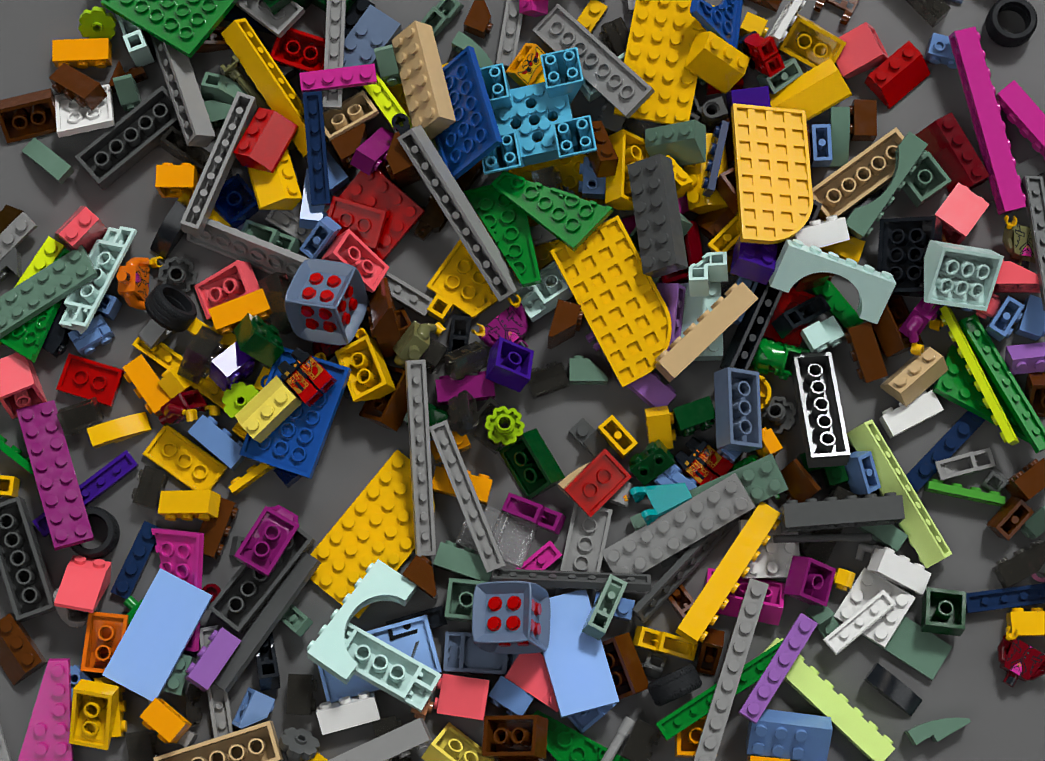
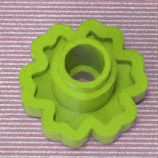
(97, 23)
(233, 398)
(505, 435)

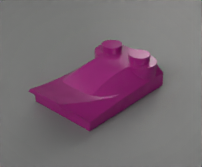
(268, 539)

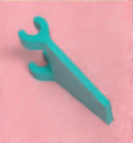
(662, 497)

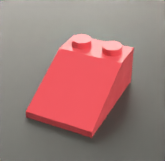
(351, 250)
(1016, 279)
(226, 285)
(83, 583)
(531, 675)

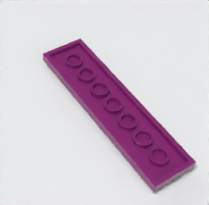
(54, 475)

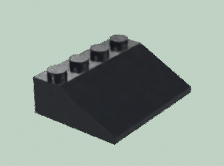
(903, 250)

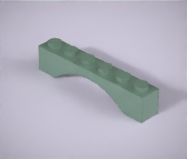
(906, 155)

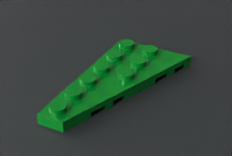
(557, 211)
(509, 230)
(30, 336)
(959, 388)
(570, 745)

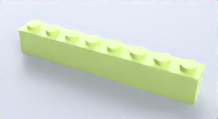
(917, 523)
(843, 716)

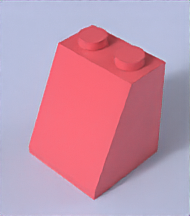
(861, 51)
(960, 213)
(82, 229)
(19, 384)
(462, 697)

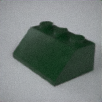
(532, 464)

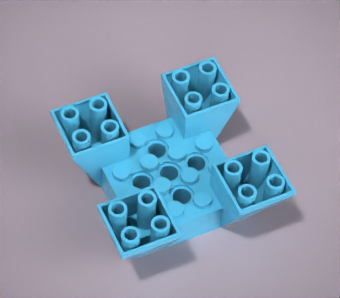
(551, 100)

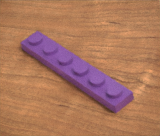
(778, 668)

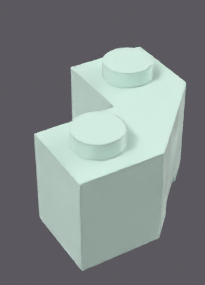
(710, 269)
(822, 334)

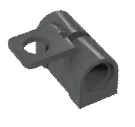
(711, 112)

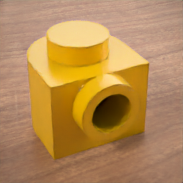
(843, 579)

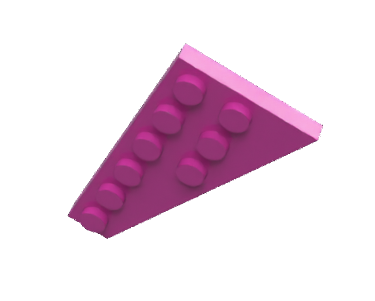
(183, 557)
(51, 718)

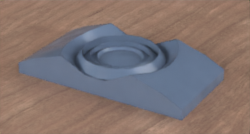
(465, 657)

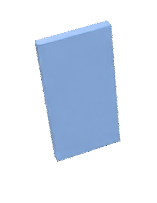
(157, 635)
(425, 653)
(575, 659)

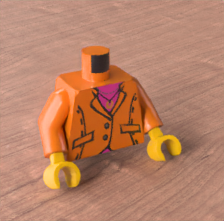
(134, 280)

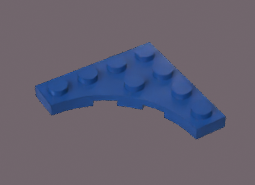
(721, 20)

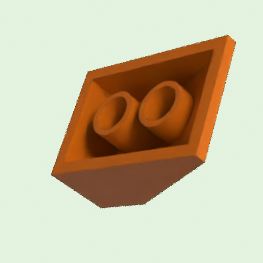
(101, 639)

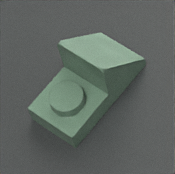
(824, 618)
(296, 620)

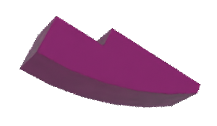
(534, 513)

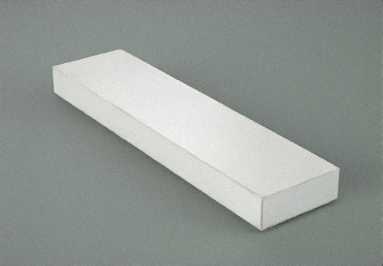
(859, 622)

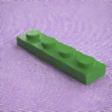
(972, 494)

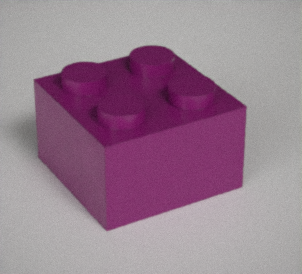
(809, 581)

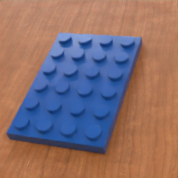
(475, 127)
(302, 435)

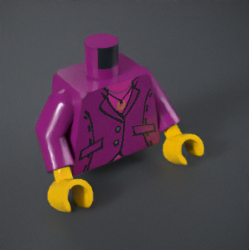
(917, 322)
(510, 325)

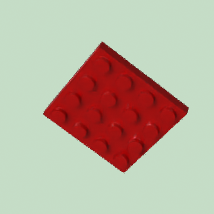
(383, 194)

